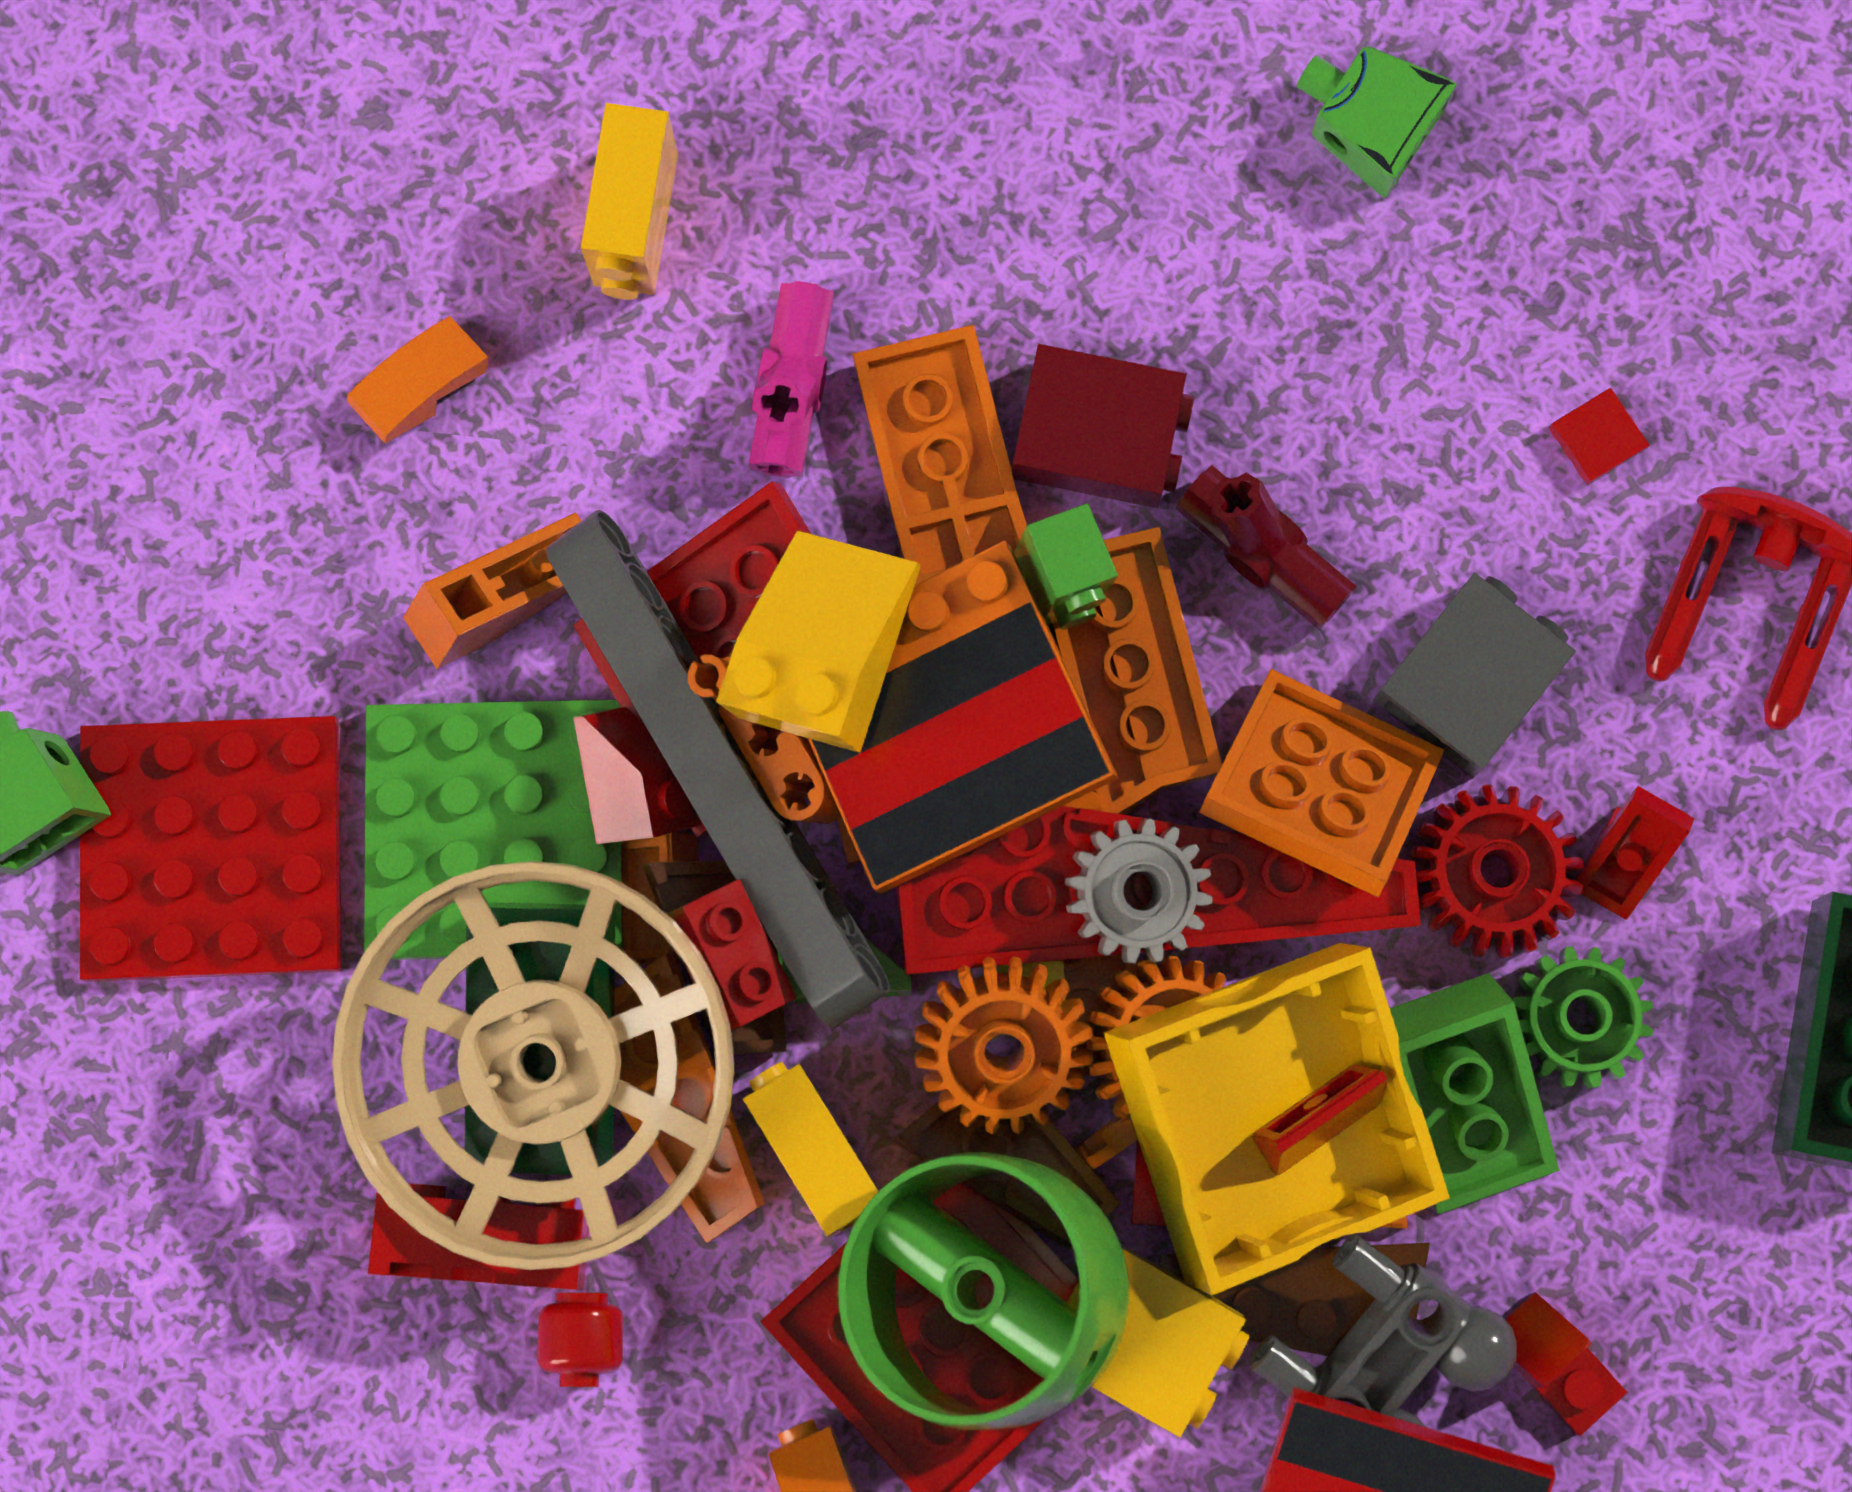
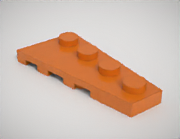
(728, 1186)

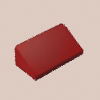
(1320, 1116)

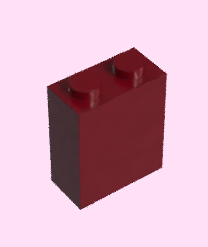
(1101, 426)

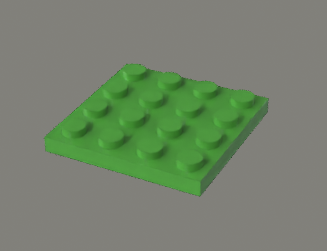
(471, 792)

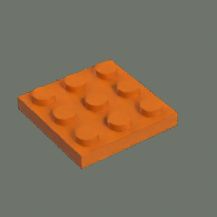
(1323, 782)

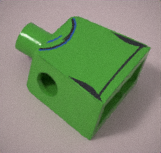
(1375, 112)

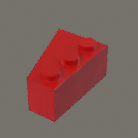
(403, 1251)

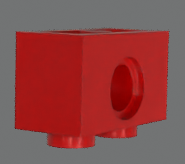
(735, 952)

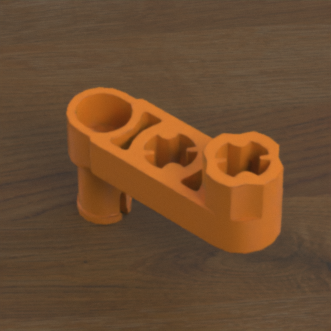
(781, 773)

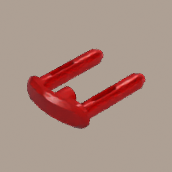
(1784, 528)

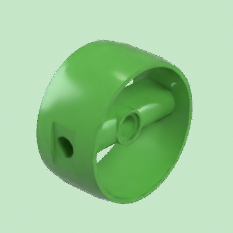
(1024, 1317)

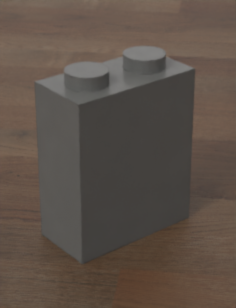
(1475, 673)

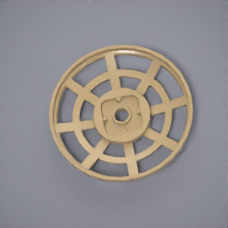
(495, 1073)

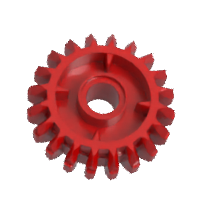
(1528, 850)

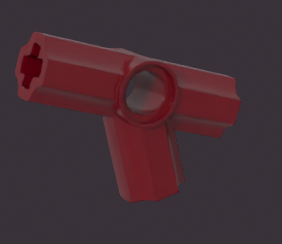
(1264, 543)

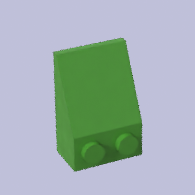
(1474, 1089)

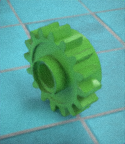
(1614, 1008)

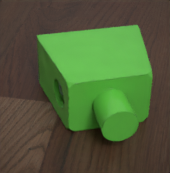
(42, 796)

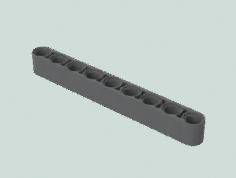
(757, 843)

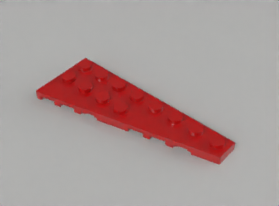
(1014, 896)

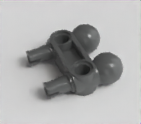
(1388, 1350)

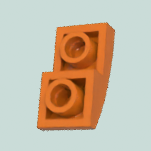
(413, 378)

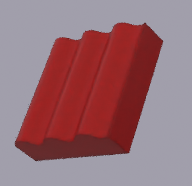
(1598, 436)

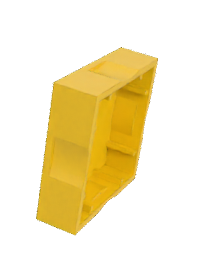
(1235, 1061)

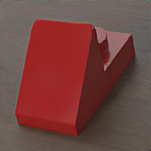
(1632, 851)
(1560, 1366)

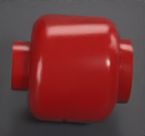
(580, 1338)

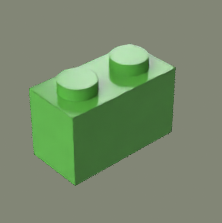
(1066, 566)

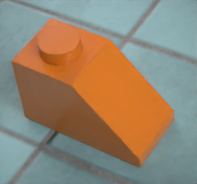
(811, 1460)

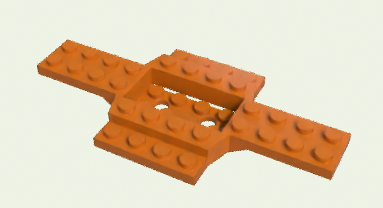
(959, 497)

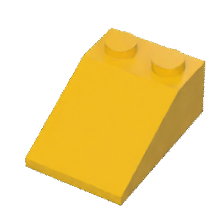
(820, 641)

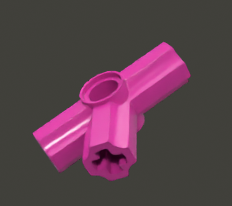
(791, 379)

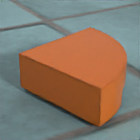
(1096, 1148)

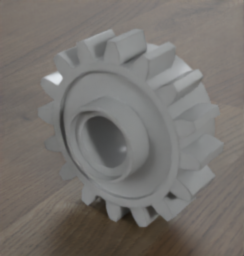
(1172, 885)

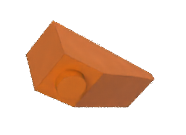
(487, 596)

